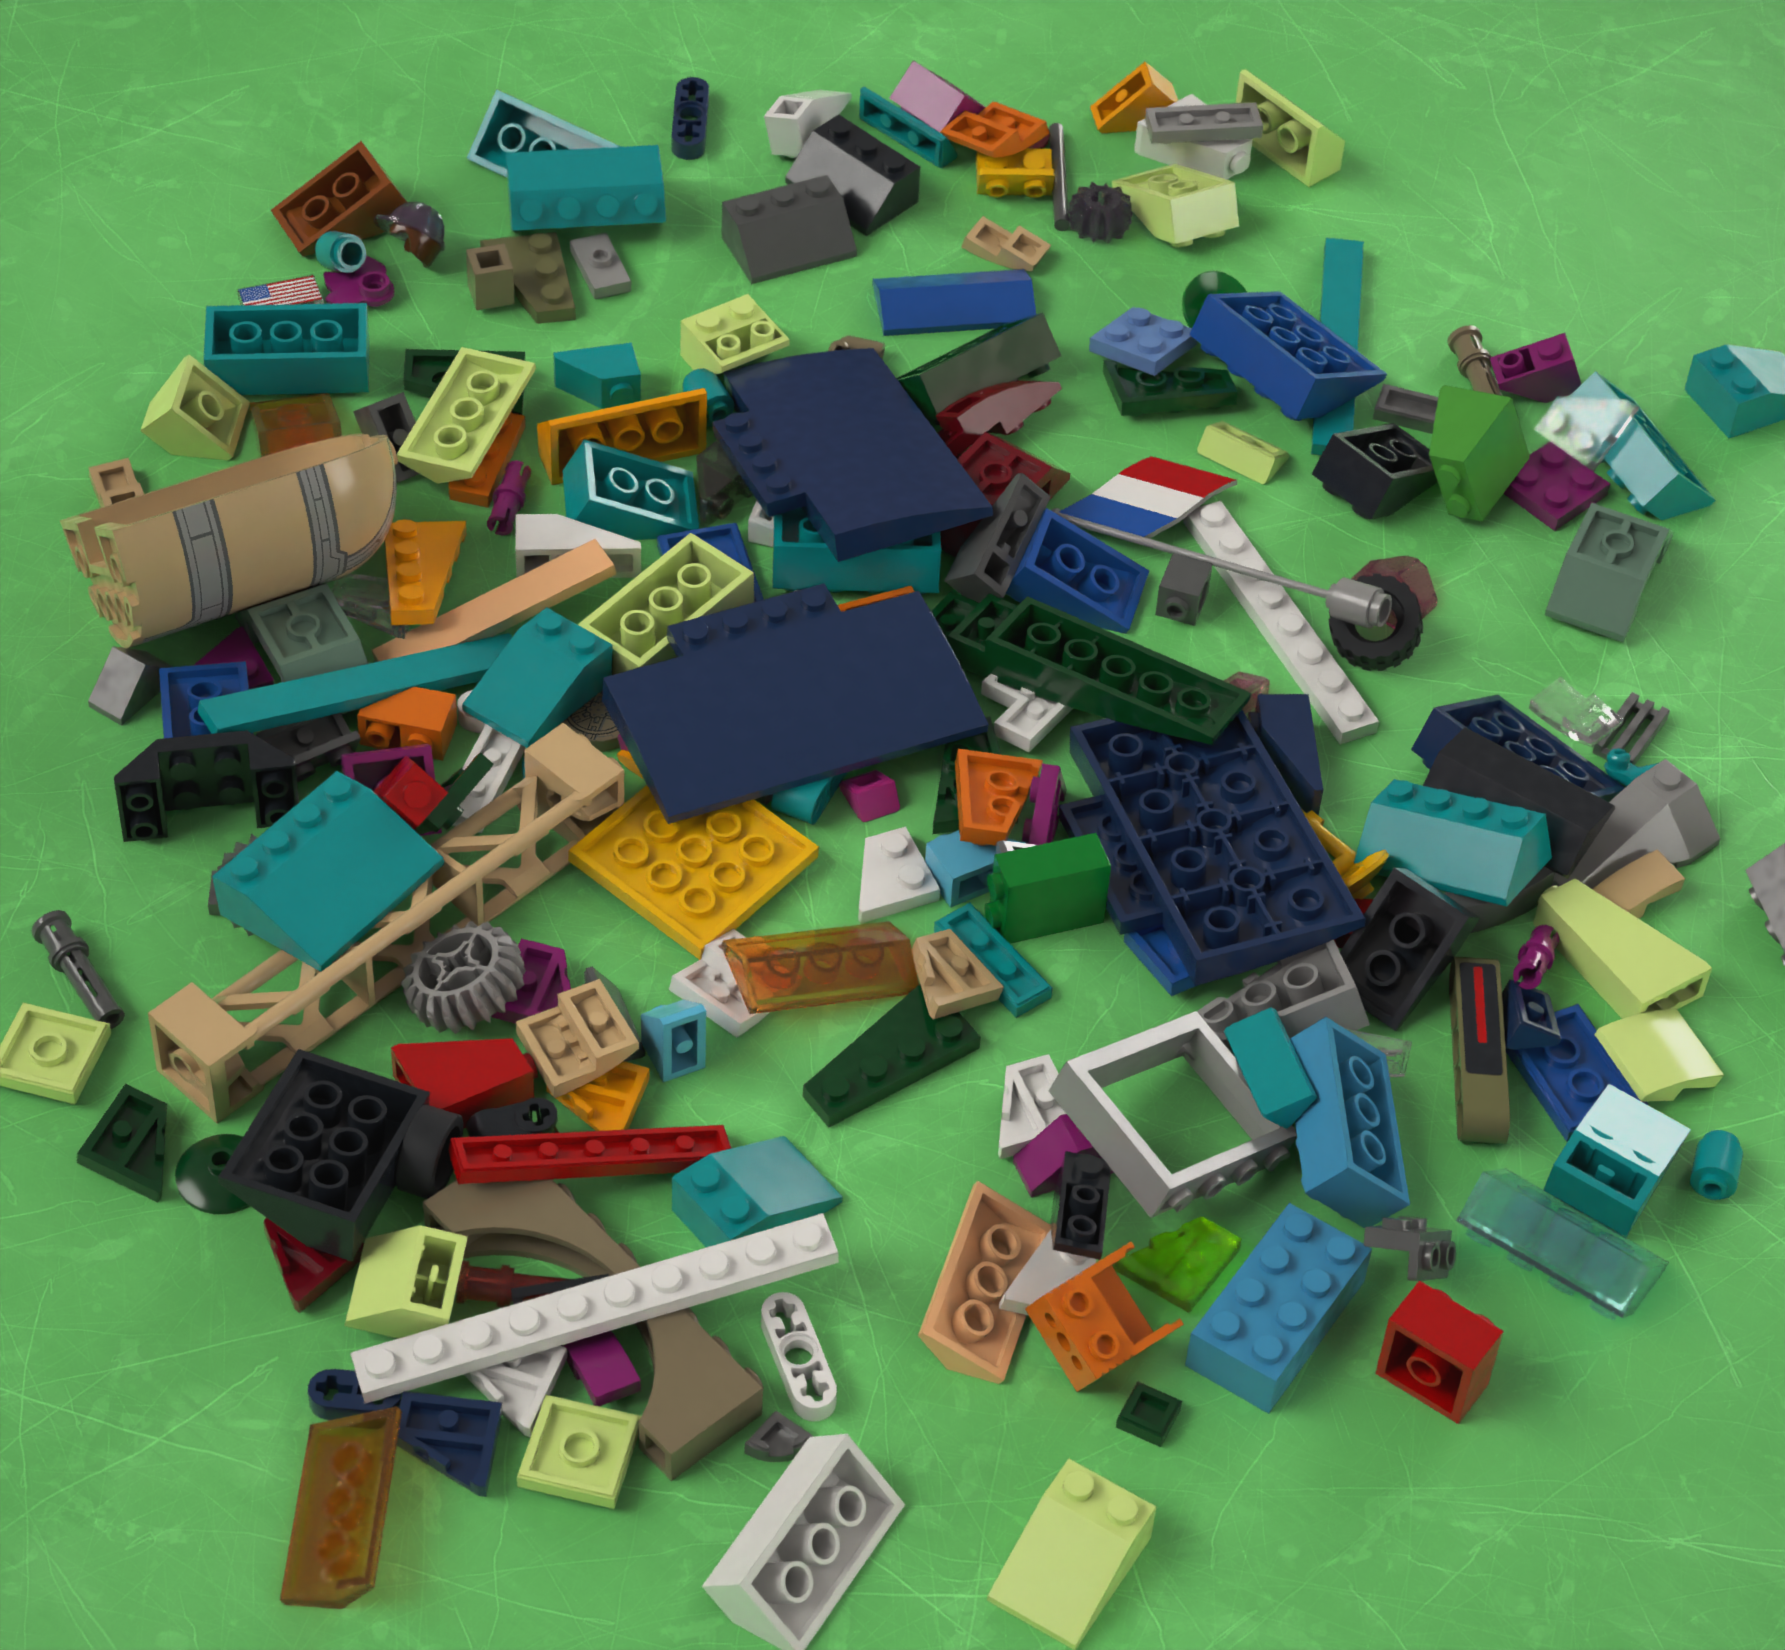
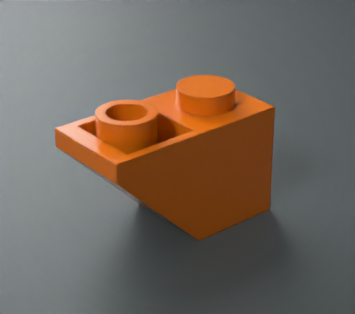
(410, 719)

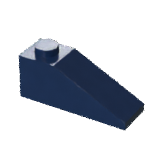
(1289, 737)

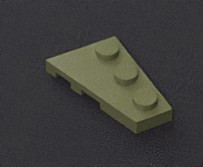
(539, 276)

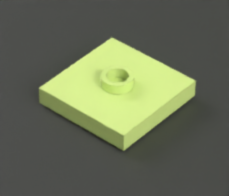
(51, 1052)
(579, 1451)

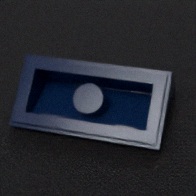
(1528, 1018)

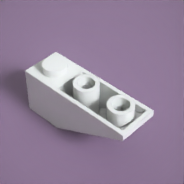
(797, 115)

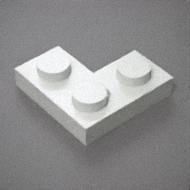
(1027, 716)

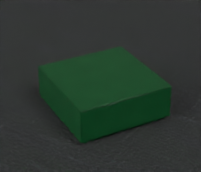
(1149, 1414)

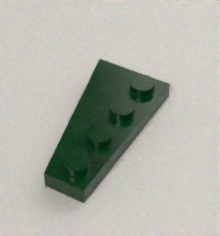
(888, 1058)

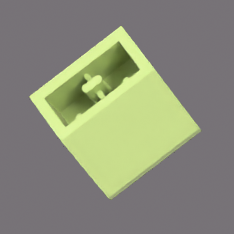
(729, 336)
(406, 1281)

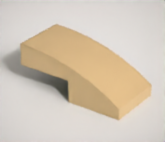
(1004, 248)
(114, 482)
(1641, 883)

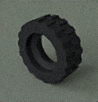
(1395, 647)

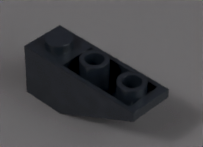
(1080, 1205)

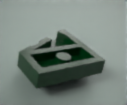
(459, 787)
(129, 1143)

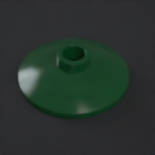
(199, 1173)

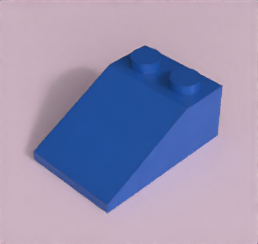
(1078, 575)
(187, 685)

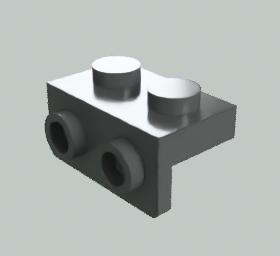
(313, 742)
(1429, 1248)

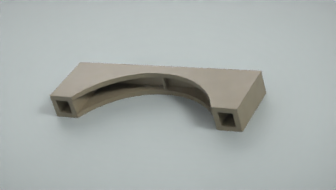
(697, 1387)

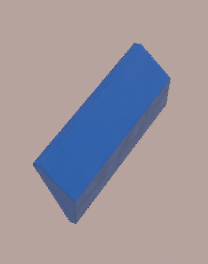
(953, 301)

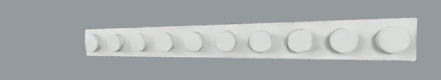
(594, 1308)

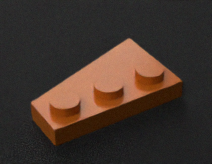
(488, 476)
(991, 793)

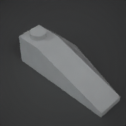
(1652, 813)
(1300, 990)

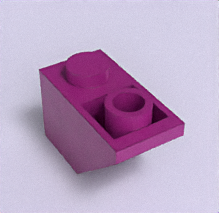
(1538, 370)

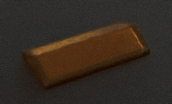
(821, 966)
(341, 1510)

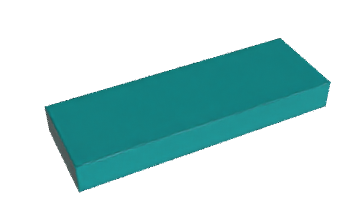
(1022, 983)

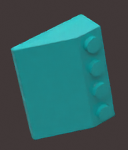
(325, 872)

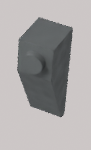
(998, 542)

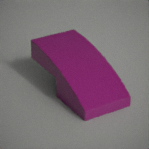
(603, 1368)

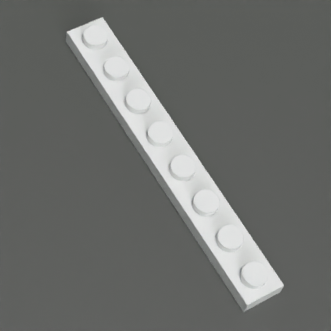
(1283, 626)

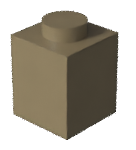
(490, 276)

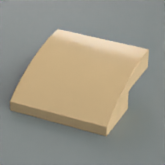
(577, 1038)

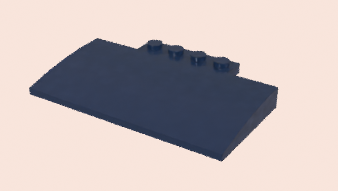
(846, 449)
(788, 698)
(1206, 847)

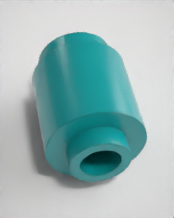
(340, 251)
(718, 399)
(1717, 1165)

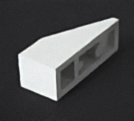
(552, 535)

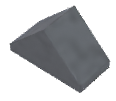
(126, 683)

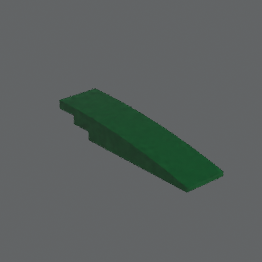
(1086, 667)

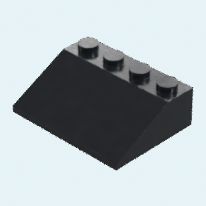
(324, 1152)

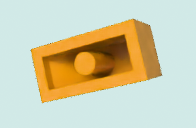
(1127, 101)

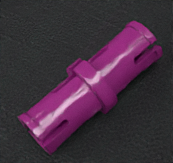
(509, 498)
(1536, 956)

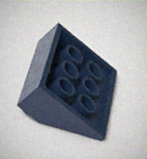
(1517, 732)

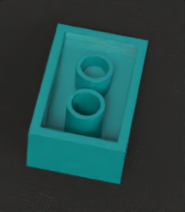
(1738, 387)
(628, 493)
(540, 678)
(749, 1191)

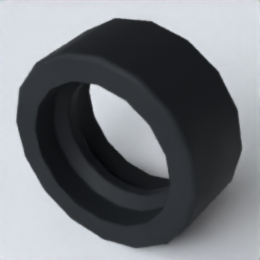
(424, 1157)

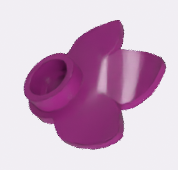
(364, 285)

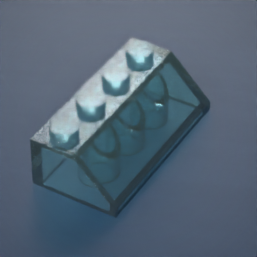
(1560, 1242)

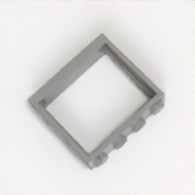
(1127, 1154)

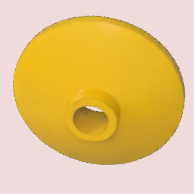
(1360, 874)

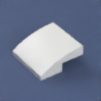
(715, 987)

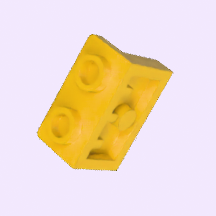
(1017, 174)

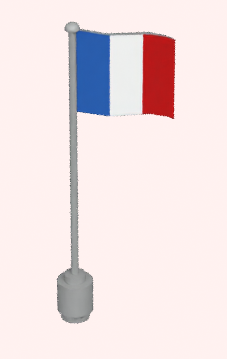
(1162, 493)

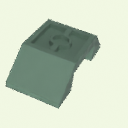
(1607, 571)
(304, 634)

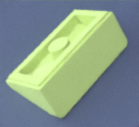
(1241, 452)

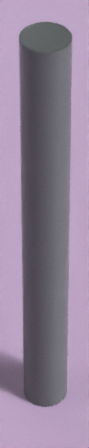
(1059, 191)

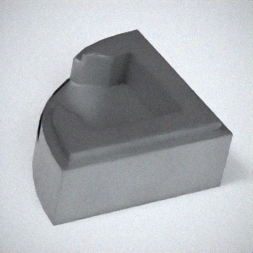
(776, 1440)

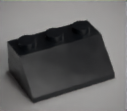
(866, 172)

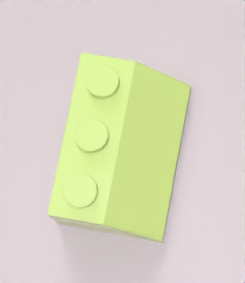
(1290, 134)

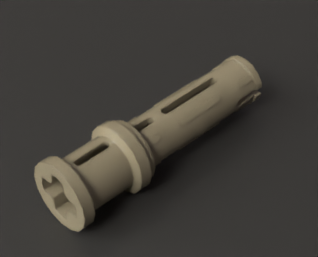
(1473, 359)

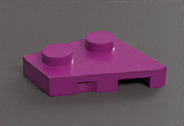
(543, 981)

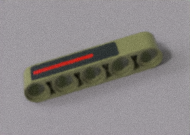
(1479, 1050)

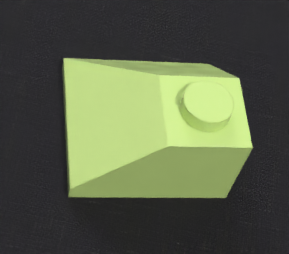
(196, 414)

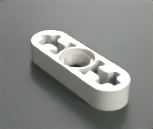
(794, 1375)

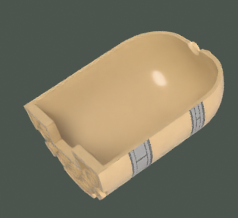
(236, 536)

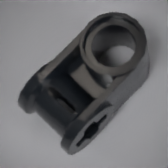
(514, 1119)

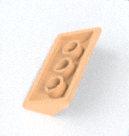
(984, 1259)

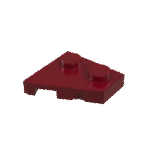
(305, 1269)

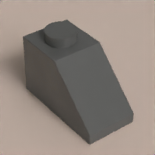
(389, 418)

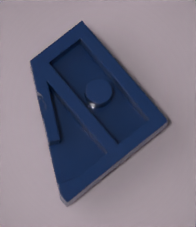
(452, 1436)

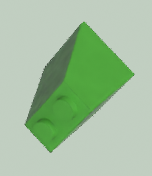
(1475, 449)

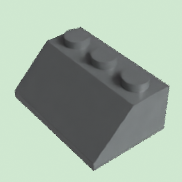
(788, 229)

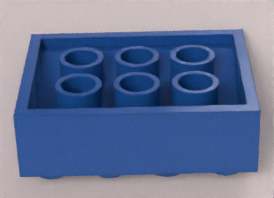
(1283, 352)

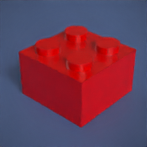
(1439, 1351)

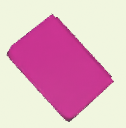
(871, 795)

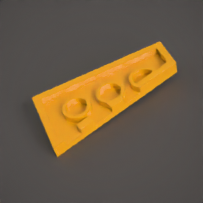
(419, 567)

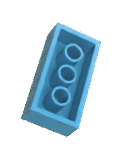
(1351, 1129)
(1278, 1307)

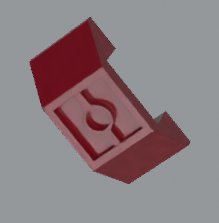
(992, 467)

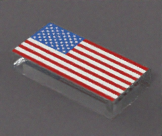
(291, 291)

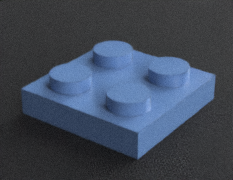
(1143, 341)

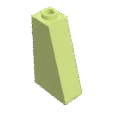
(1620, 954)

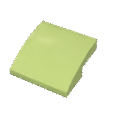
(1658, 1054)

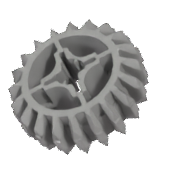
(463, 977)

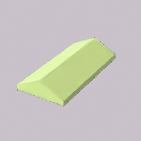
(464, 415)

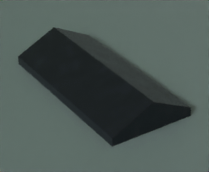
(1491, 772)

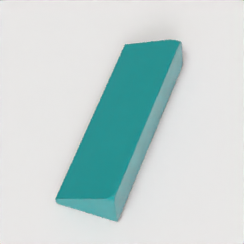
(905, 129)
(1271, 1067)

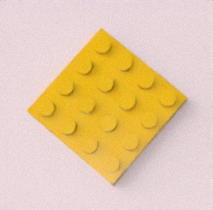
(694, 873)

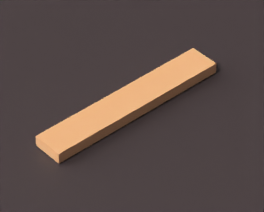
(507, 603)

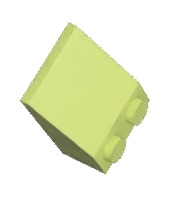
(1181, 203)
(1073, 1554)

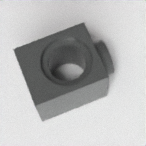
(1183, 589)

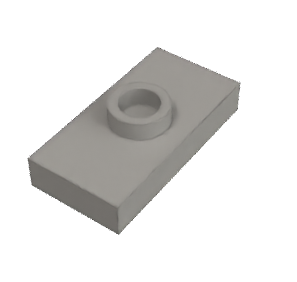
(600, 265)

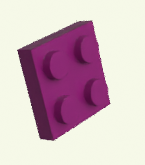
(1556, 486)

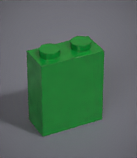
(1048, 888)

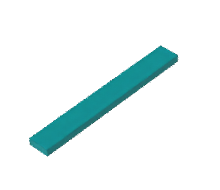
(1341, 315)
(350, 687)

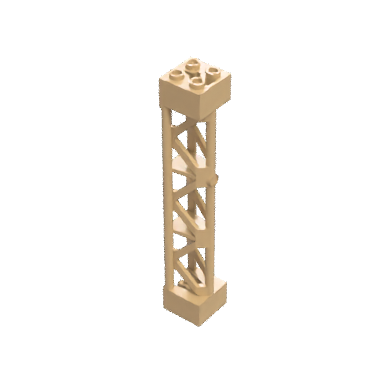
(198, 1043)

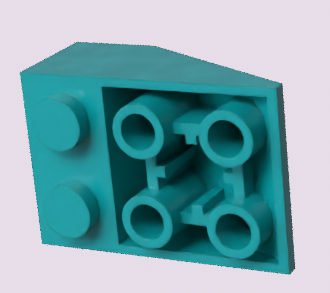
(1616, 1159)

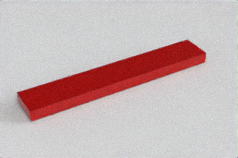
(583, 1153)

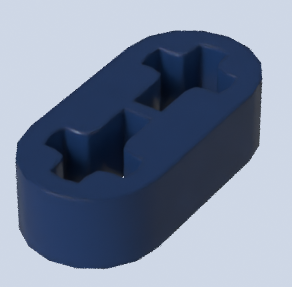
(347, 1400)

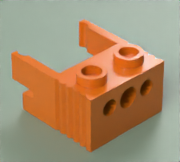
(1094, 1322)

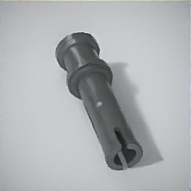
(58, 944)

